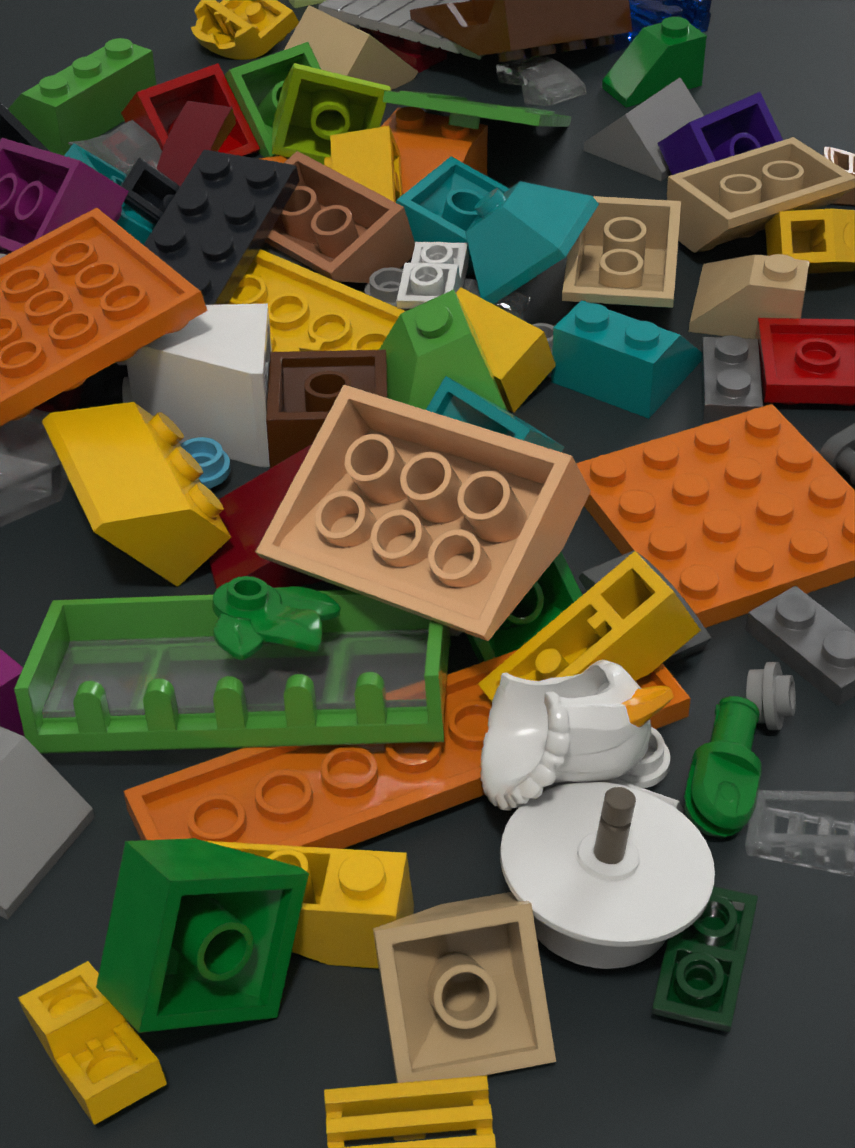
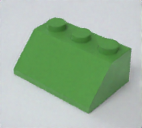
(85, 96)

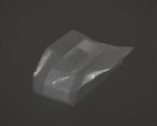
(124, 147)

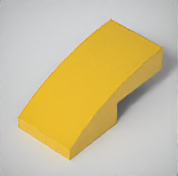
(91, 1043)

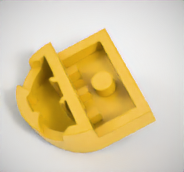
(242, 26)

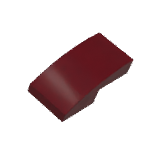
(196, 129)

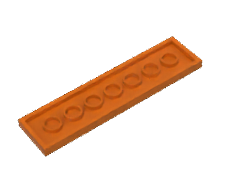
(339, 791)

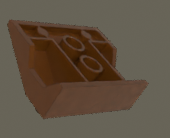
(515, 25)

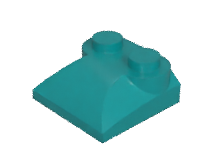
(444, 203)

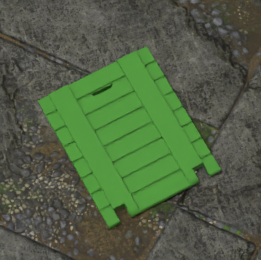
(468, 113)

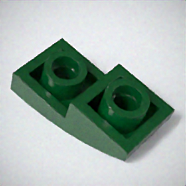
(707, 963)

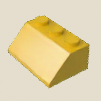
(139, 486)

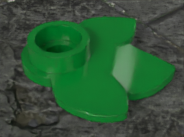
(257, 613)

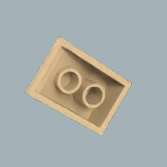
(625, 254)

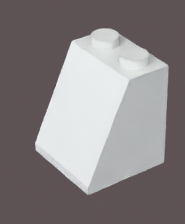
(210, 379)

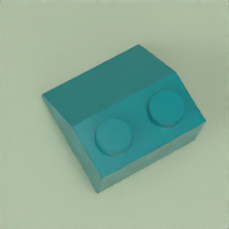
(620, 358)

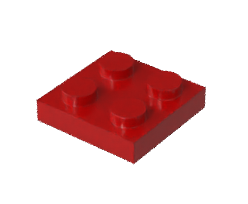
(807, 360)

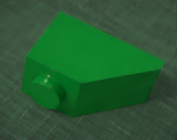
(656, 60)

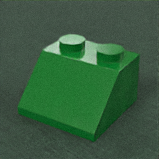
(199, 934)

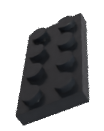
(221, 220)

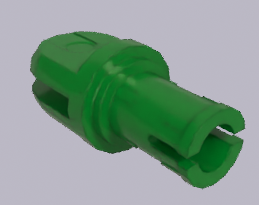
(725, 771)

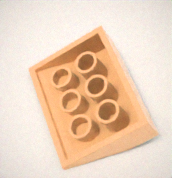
(425, 512)

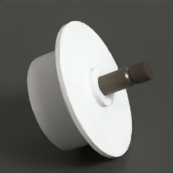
(606, 871)

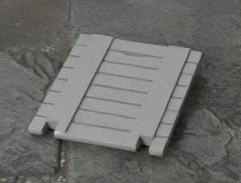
(393, 19)

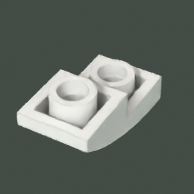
(432, 272)

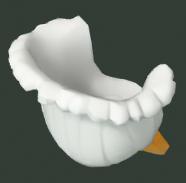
(565, 731)

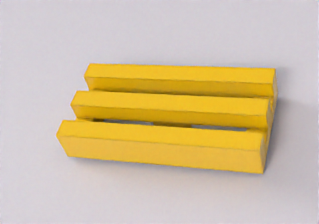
(410, 1112)

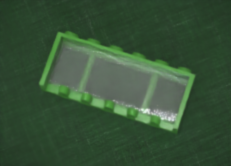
(157, 680)

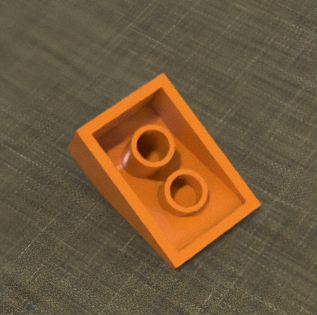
(428, 141)

